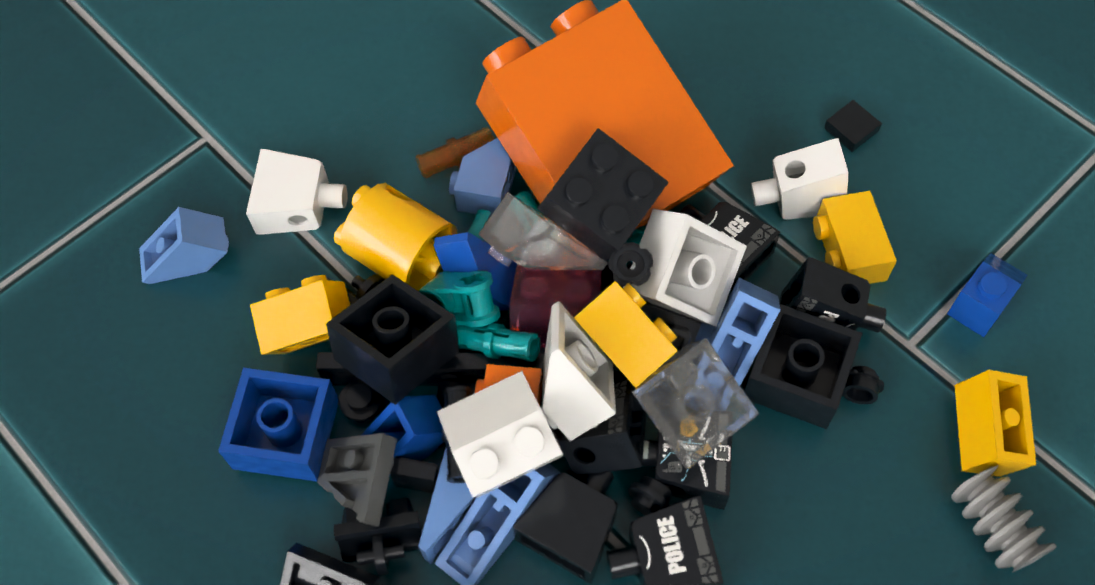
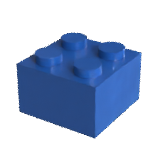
(279, 424)

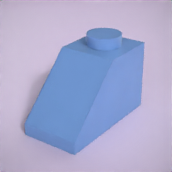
(482, 178)
(183, 246)

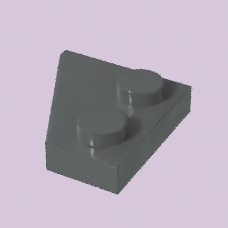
(359, 473)

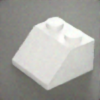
(690, 266)
(575, 377)
(498, 435)

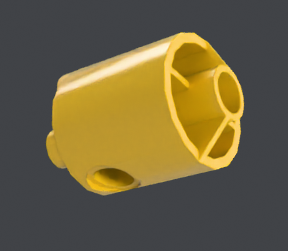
(393, 235)

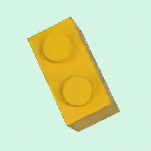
(855, 236)
(298, 317)
(627, 333)
(995, 423)

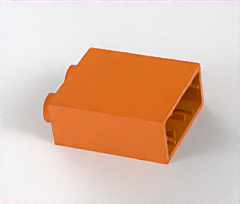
(591, 77)

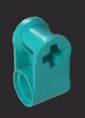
(465, 296)

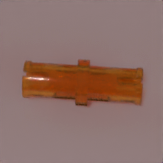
(452, 152)

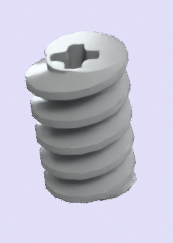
(1001, 520)

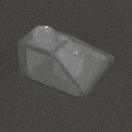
(534, 240)
(695, 402)

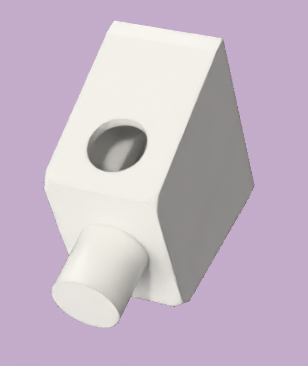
(804, 180)
(291, 194)

